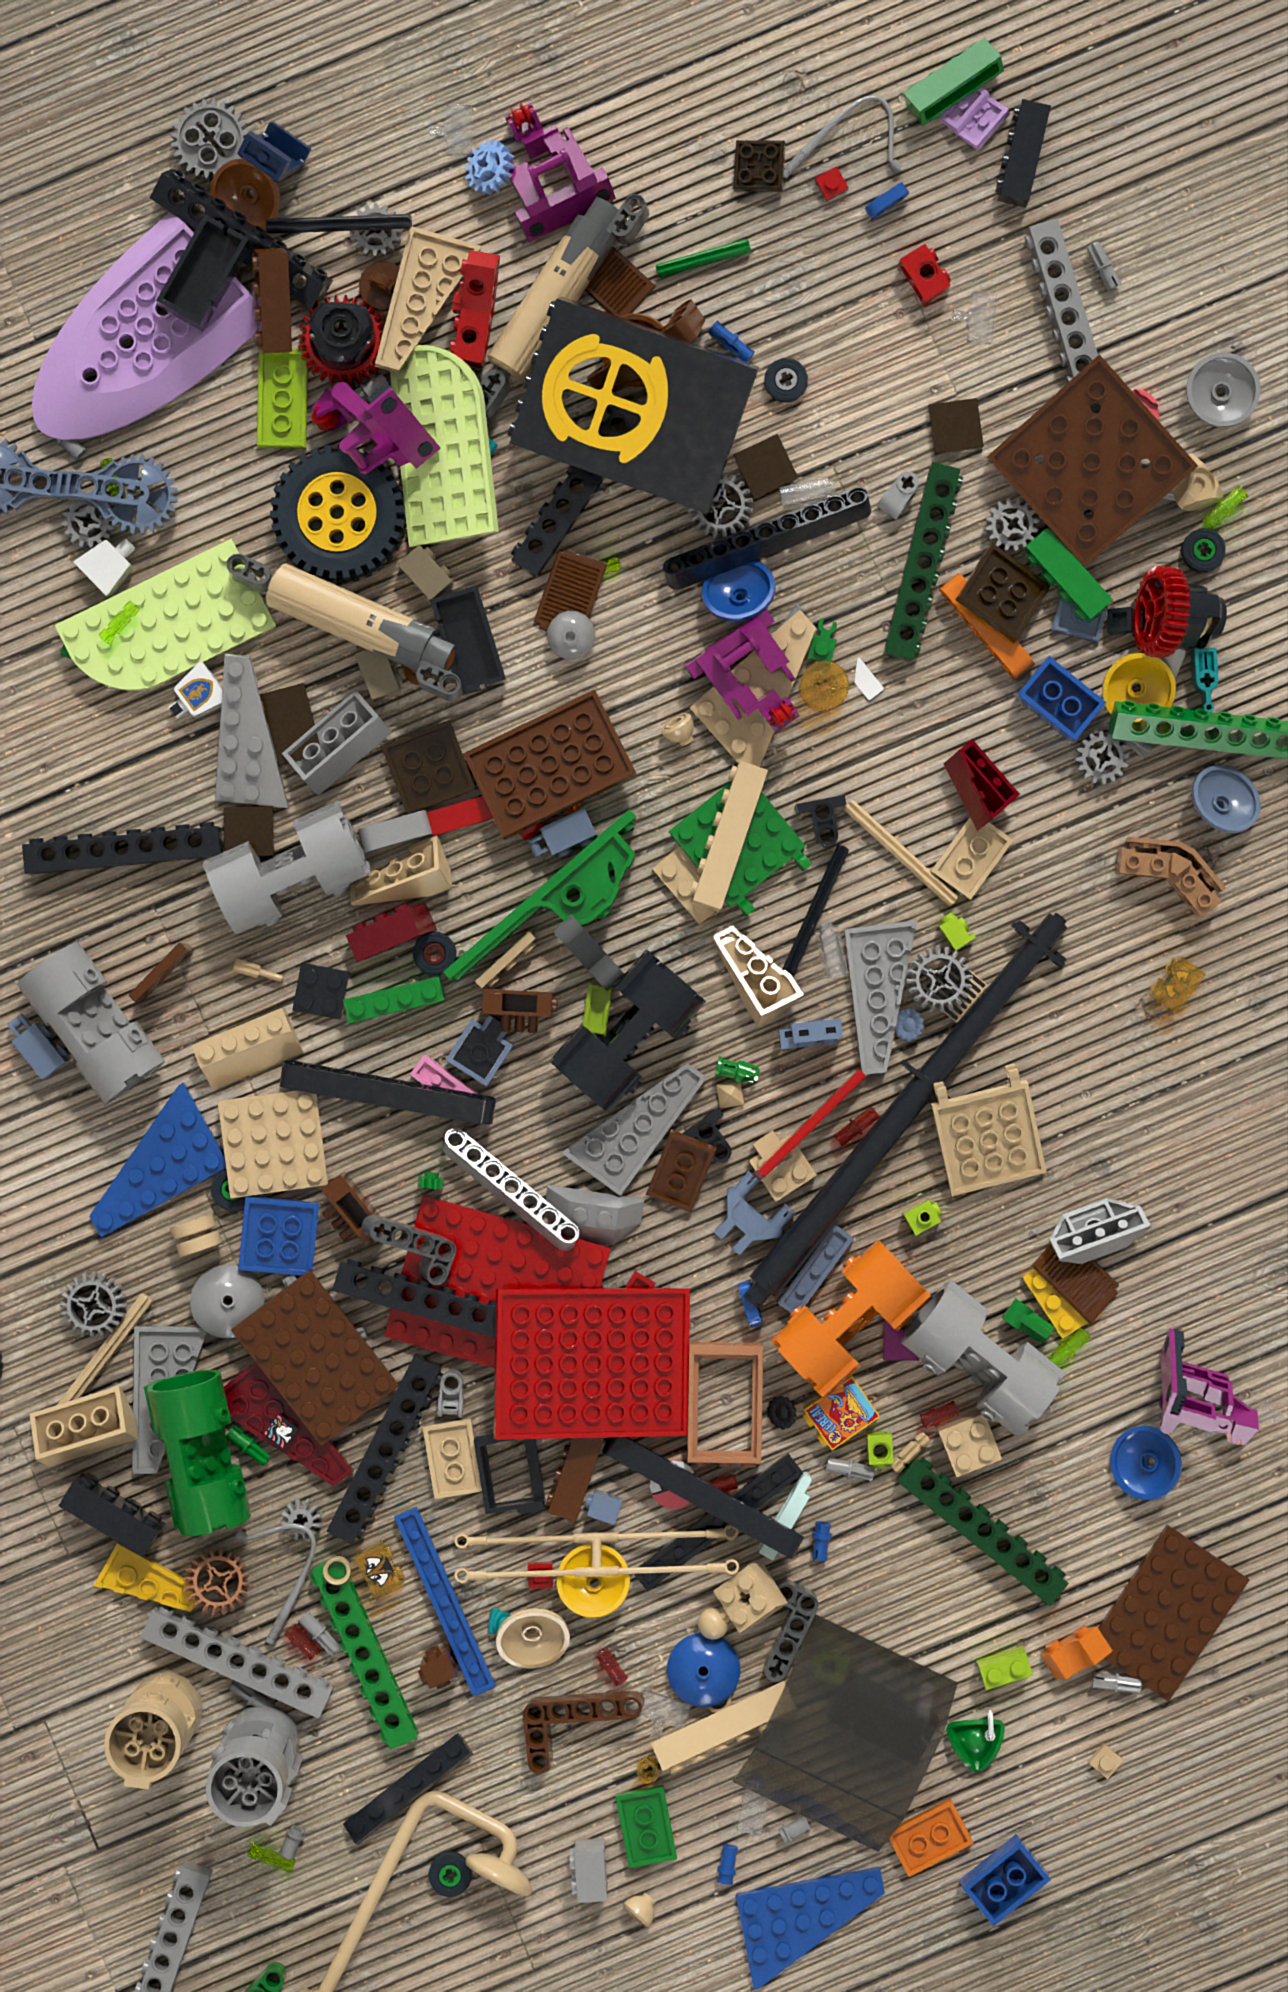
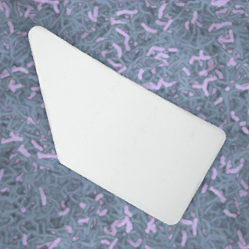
(866, 680)

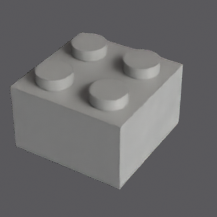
(590, 1873)

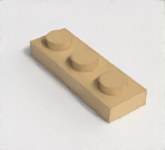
(507, 961)

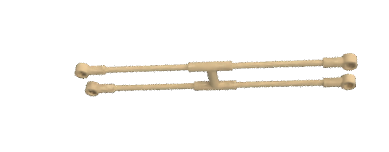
(596, 1569)

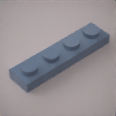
(815, 1269)

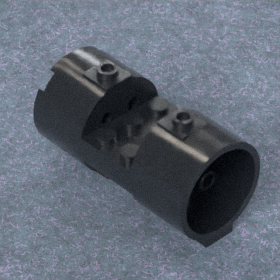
(599, 1064)

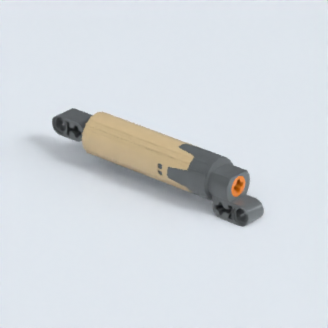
(565, 276)
(355, 620)

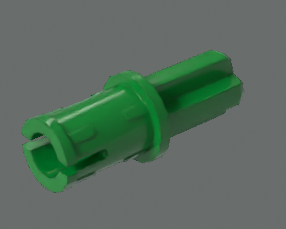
(247, 1445)

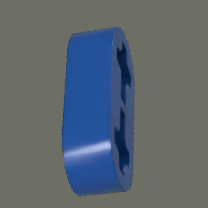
(886, 200)
(753, 1313)

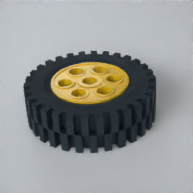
(359, 551)

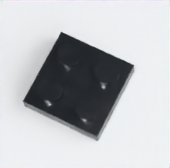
(321, 991)

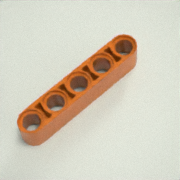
(1008, 654)

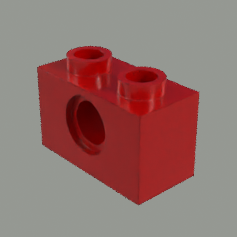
(930, 288)

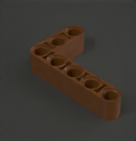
(683, 324)
(572, 1715)

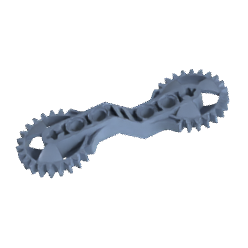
(69, 486)

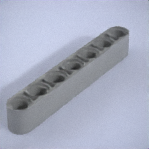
(512, 1200)

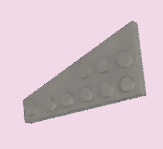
(246, 750)
(877, 973)
(627, 1139)
(158, 1355)

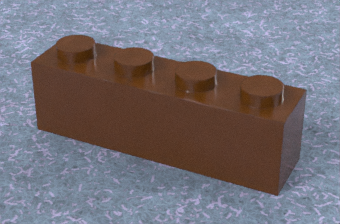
(272, 300)
(573, 1477)

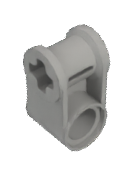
(896, 497)
(451, 1398)

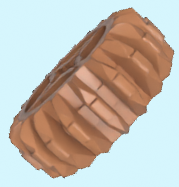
(221, 1592)

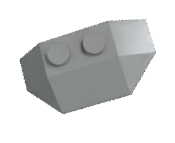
(597, 1215)
(1097, 1230)

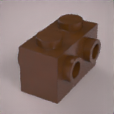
(438, 1666)

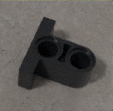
(821, 824)
(716, 1137)

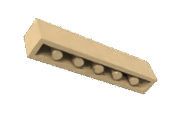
(729, 836)
(717, 1730)

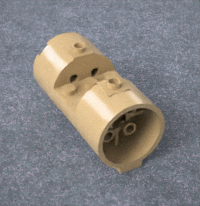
(153, 1729)

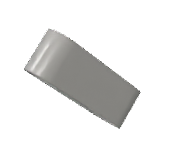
(395, 831)

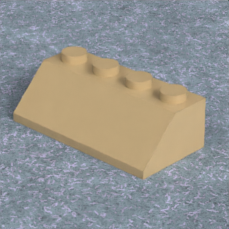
(247, 1048)
(82, 1426)

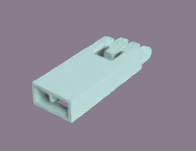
(790, 1509)

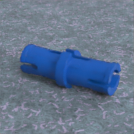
(731, 342)

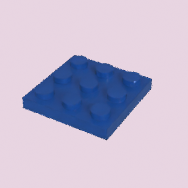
(278, 1235)

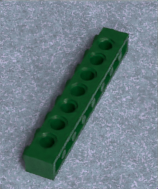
(937, 476)
(1046, 1589)

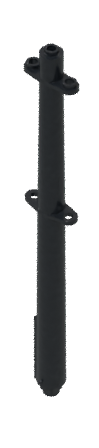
(821, 1213)

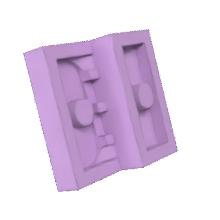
(975, 118)

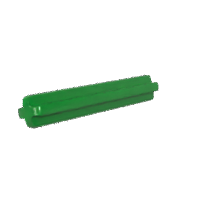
(703, 258)

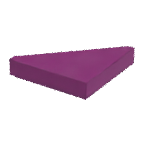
(892, 1347)

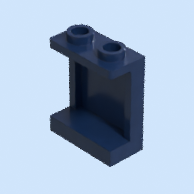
(275, 152)

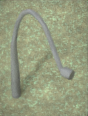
(812, 144)
(285, 1611)

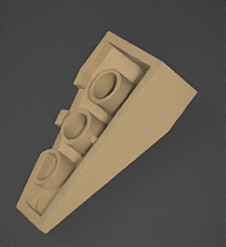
(414, 875)
(759, 981)

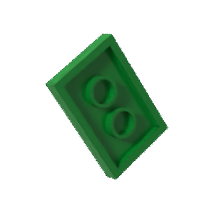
(646, 1826)

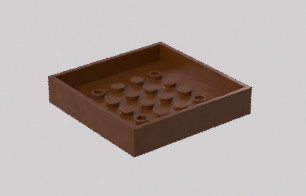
(1092, 460)

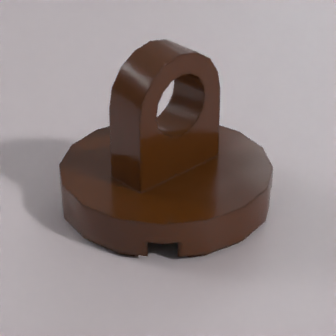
(378, 284)

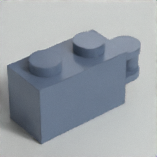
(564, 835)
(38, 1047)

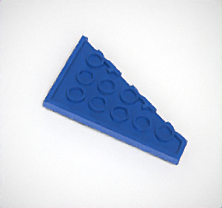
(166, 1162)
(794, 1917)

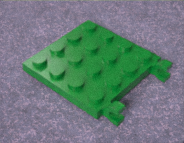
(765, 848)

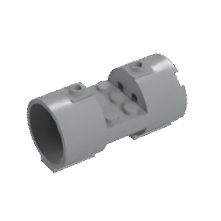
(250, 888)
(73, 1000)
(950, 1334)
(256, 1759)

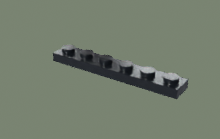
(408, 1788)

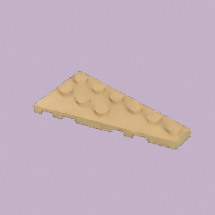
(423, 285)

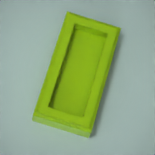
(597, 1009)

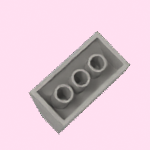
(344, 739)

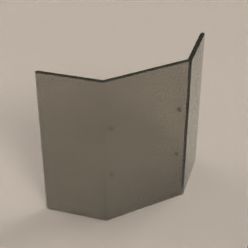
(850, 1734)

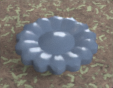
(909, 1025)

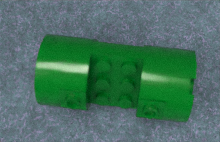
(191, 1419)

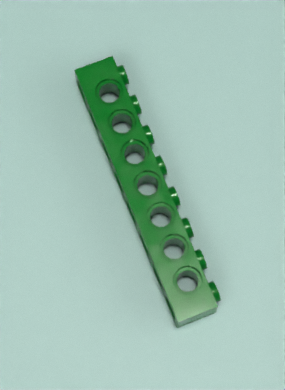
(1196, 736)
(396, 1705)

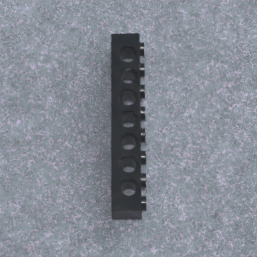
(167, 195)
(535, 563)
(36, 863)
(346, 1284)
(341, 1524)

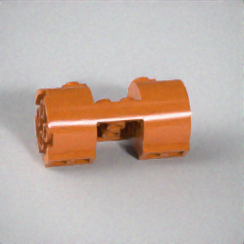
(819, 1348)

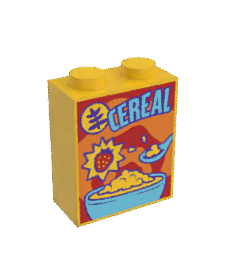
(840, 1414)

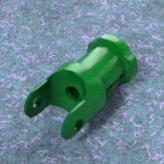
(738, 1070)

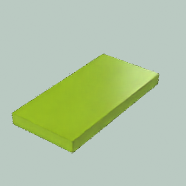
(282, 400)

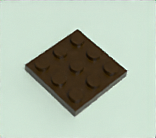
(1003, 592)
(428, 767)

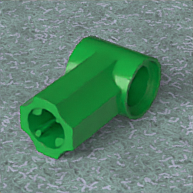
(1023, 1318)

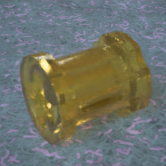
(643, 1764)

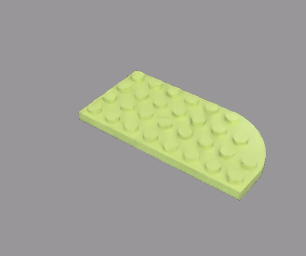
(454, 488)
(182, 620)

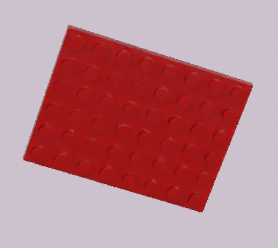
(488, 1257)
(591, 1363)

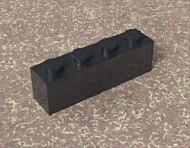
(1024, 152)

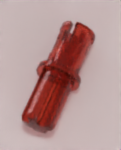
(856, 1126)

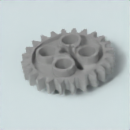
(193, 153)

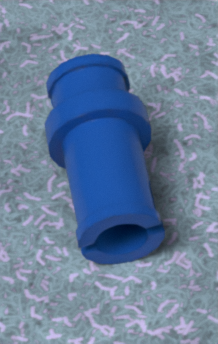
(821, 1539)
(727, 1866)

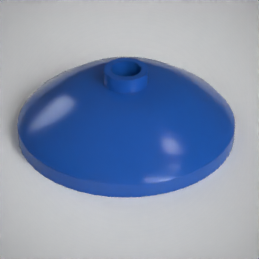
(748, 582)
(1132, 1467)
(722, 1668)

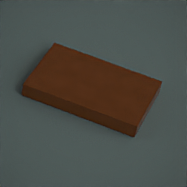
(160, 972)
(681, 1170)

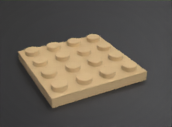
(272, 1143)

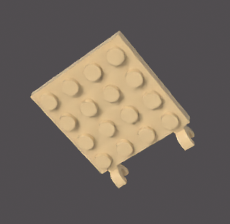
(988, 1135)

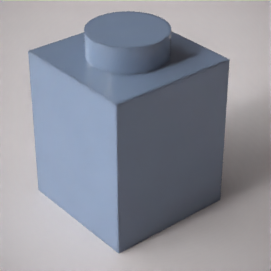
(603, 1506)

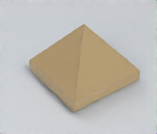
(729, 1094)

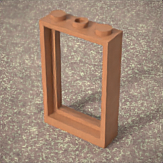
(725, 1350)

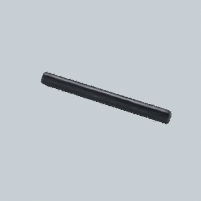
(338, 223)
(815, 909)

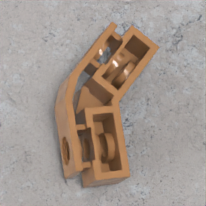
(1174, 869)

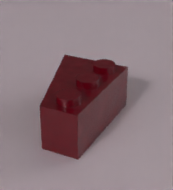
(979, 784)
(390, 931)

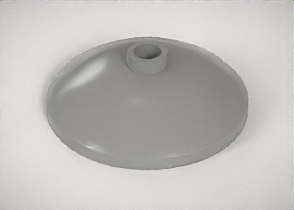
(1237, 381)
(208, 1296)

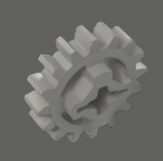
(382, 238)
(86, 531)
(1019, 531)
(1091, 754)

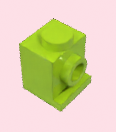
(955, 931)
(913, 1216)

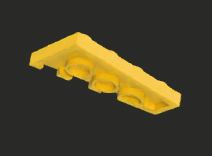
(144, 1578)

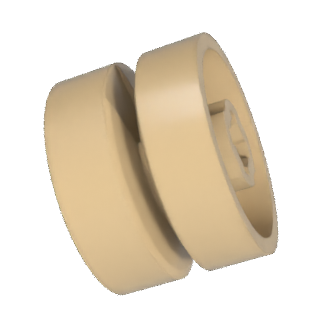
(196, 1235)

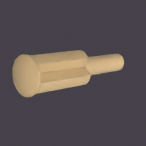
(254, 970)

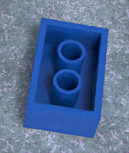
(1060, 699)
(1005, 1880)

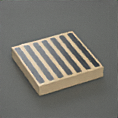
(978, 987)

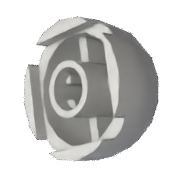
(571, 634)

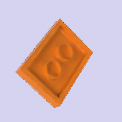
(930, 1837)

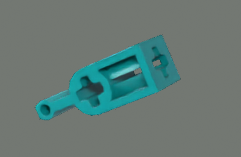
(1204, 664)

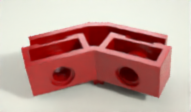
(476, 306)

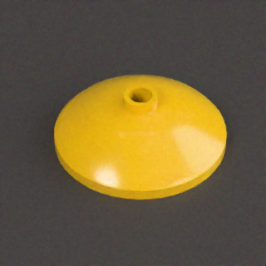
(1154, 679)
(577, 1591)

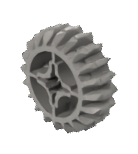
(731, 507)
(958, 990)
(84, 1300)

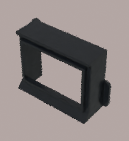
(523, 1505)

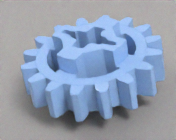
(489, 167)

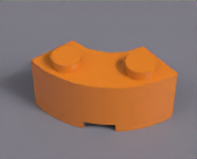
(1075, 1652)

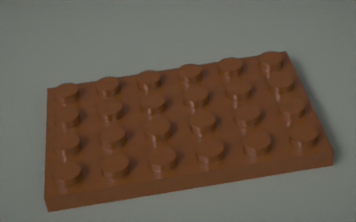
(549, 764)
(315, 1357)
(1169, 1611)

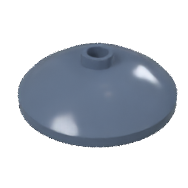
(1226, 799)

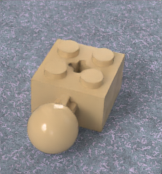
(738, 1605)

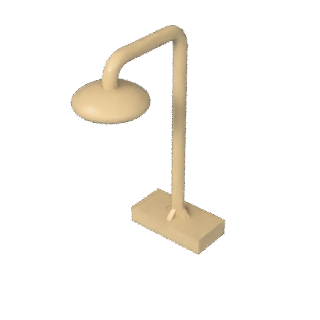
(490, 1867)

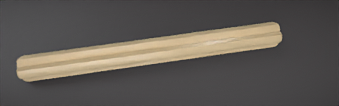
(901, 853)
(107, 1349)

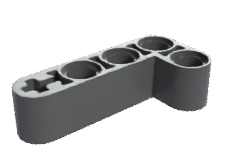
(588, 952)
(408, 1242)
(787, 1633)

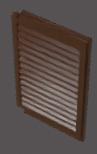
(619, 285)
(570, 586)
(1083, 1285)

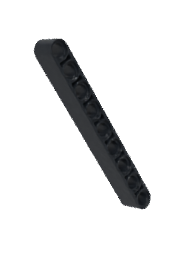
(767, 538)
(387, 1092)
(704, 1495)

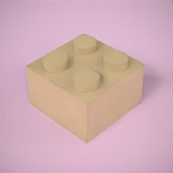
(969, 1443)

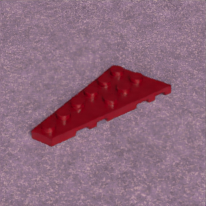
(255, 1405)

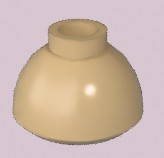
(679, 729)
(640, 1909)

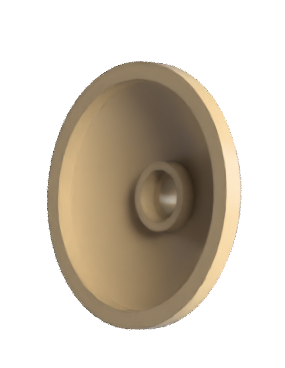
(532, 1638)

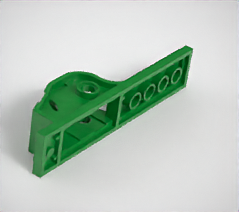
(585, 872)

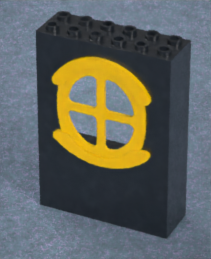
(683, 427)

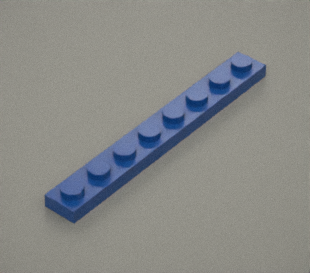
(445, 1601)

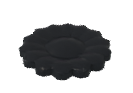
(781, 1412)

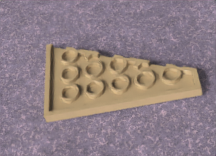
(751, 735)

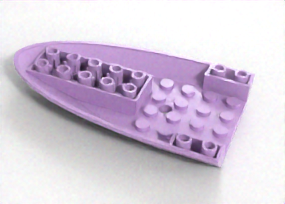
(165, 354)

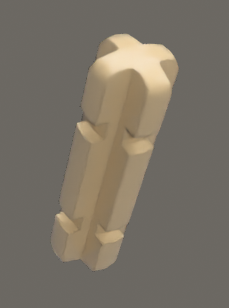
(910, 1452)

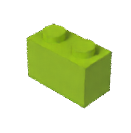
(1004, 1667)

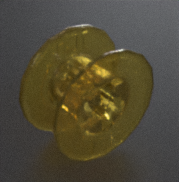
(828, 699)

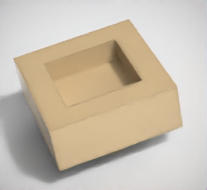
(1105, 1760)

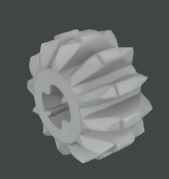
(295, 1511)

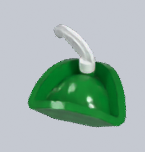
(976, 1741)

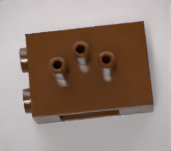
(520, 1004)
(352, 1206)

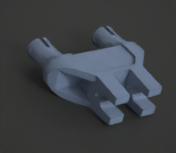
(749, 1219)

